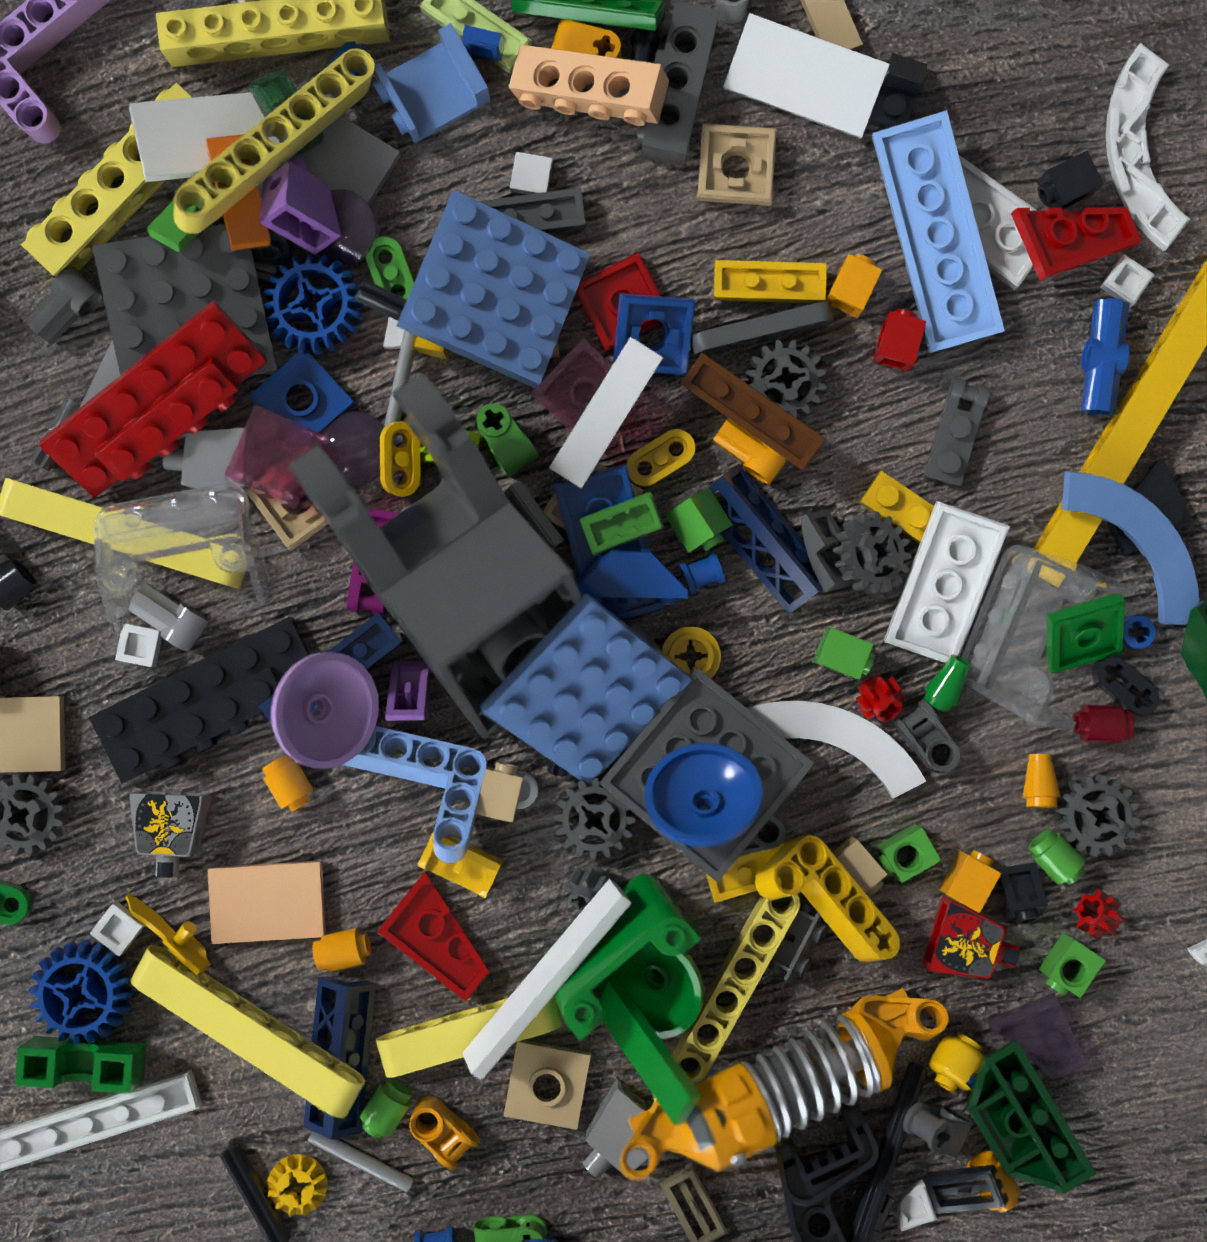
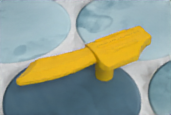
(180, 943)

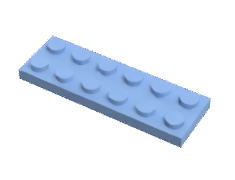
(938, 231)

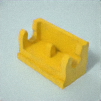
(474, 871)

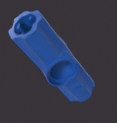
(1105, 356)

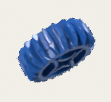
(300, 308)
(53, 984)

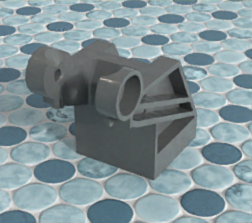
(456, 565)

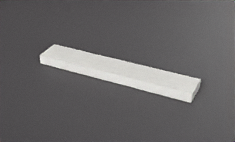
(545, 979)
(98, 1119)

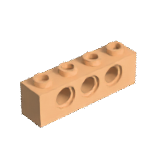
(539, 66)

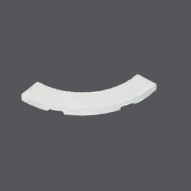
(1129, 150)
(847, 732)

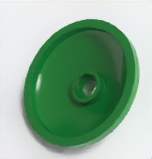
(666, 1001)

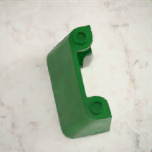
(652, 917)

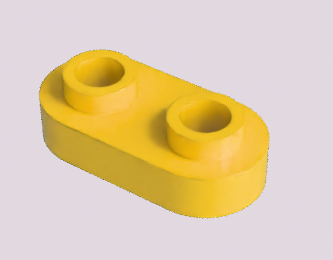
(402, 458)
(660, 459)

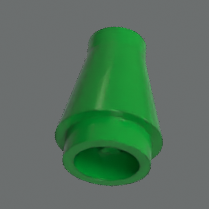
(947, 685)

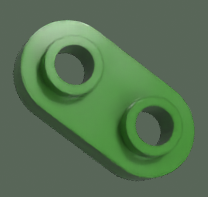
(390, 275)

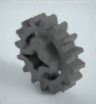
(783, 365)
(872, 553)
(1106, 804)
(35, 826)
(582, 830)

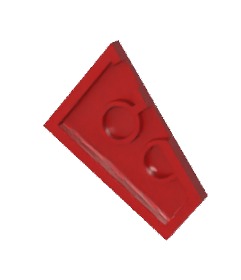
(1072, 238)
(434, 939)

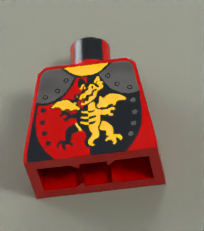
(967, 942)

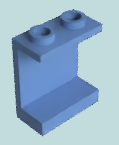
(433, 87)

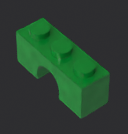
(106, 1064)

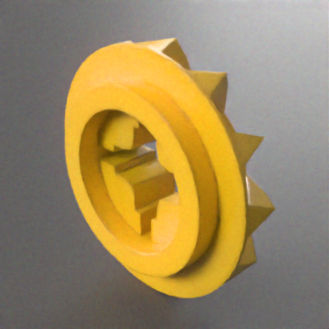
(702, 642)
(305, 1170)

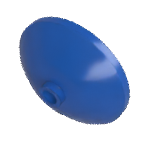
(699, 778)

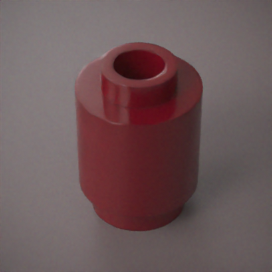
(1103, 723)

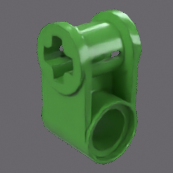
(509, 443)
(510, 1228)

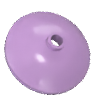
(343, 711)

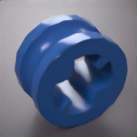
(1140, 622)

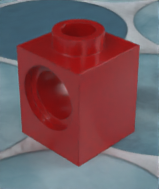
(899, 339)

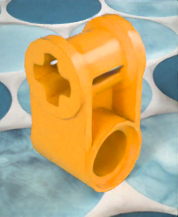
(586, 39)
(445, 1138)

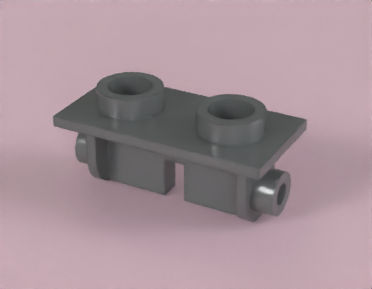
(795, 955)

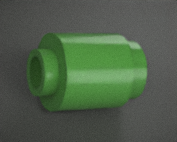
(1057, 857)
(386, 1108)

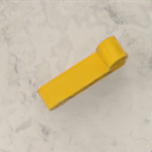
(866, 934)

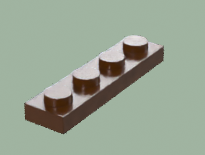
(753, 411)

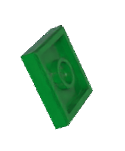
(1085, 633)

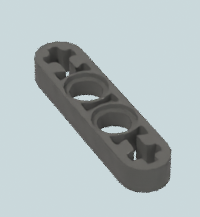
(762, 328)

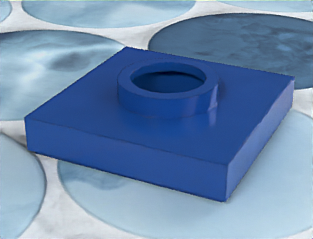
(677, 319)
(303, 369)

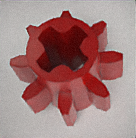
(880, 698)
(1098, 914)

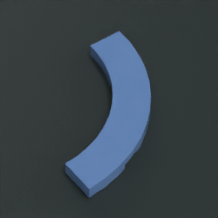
(1148, 530)

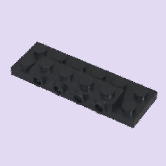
(198, 703)

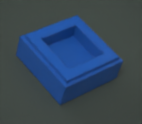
(483, 43)

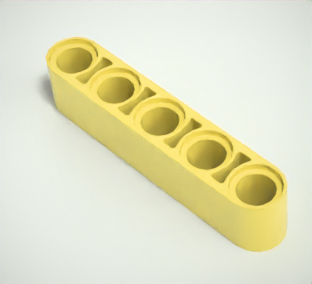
(448, 1036)

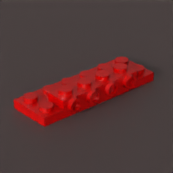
(155, 402)

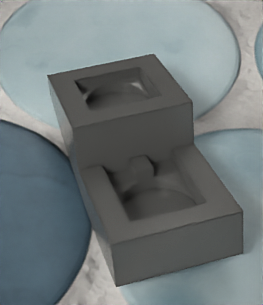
(819, 539)

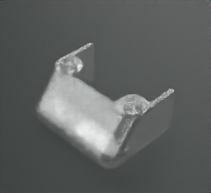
(173, 525)
(1013, 629)

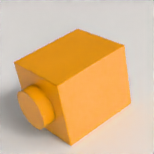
(853, 284)
(970, 879)

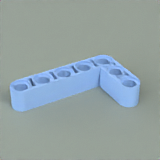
(446, 775)

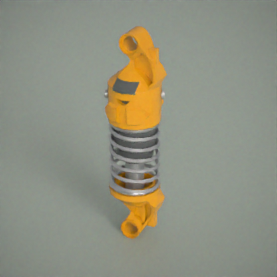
(760, 1102)

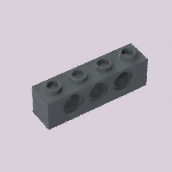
(696, 27)

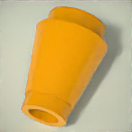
(1041, 782)

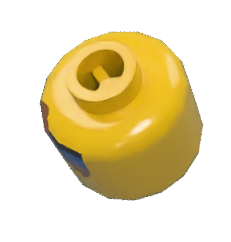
(956, 1062)

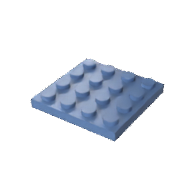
(494, 289)
(585, 691)

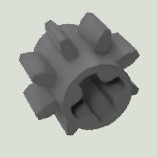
(585, 885)

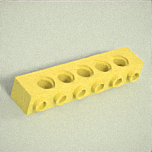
(268, 29)
(93, 186)

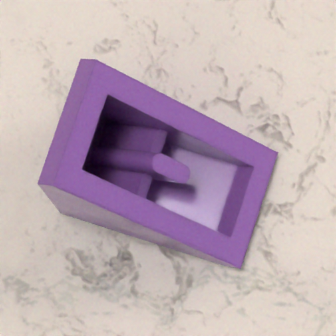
(408, 691)

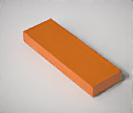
(243, 218)

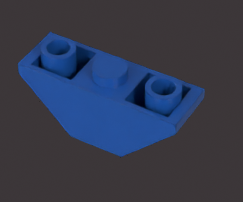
(629, 576)

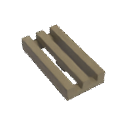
(679, 1178)

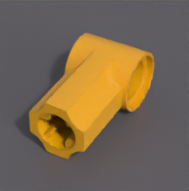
(754, 454)

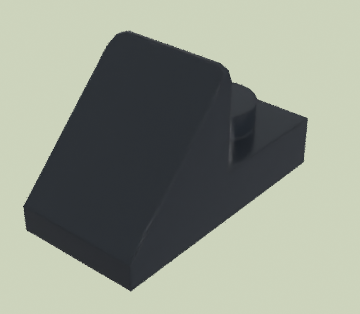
(898, 92)

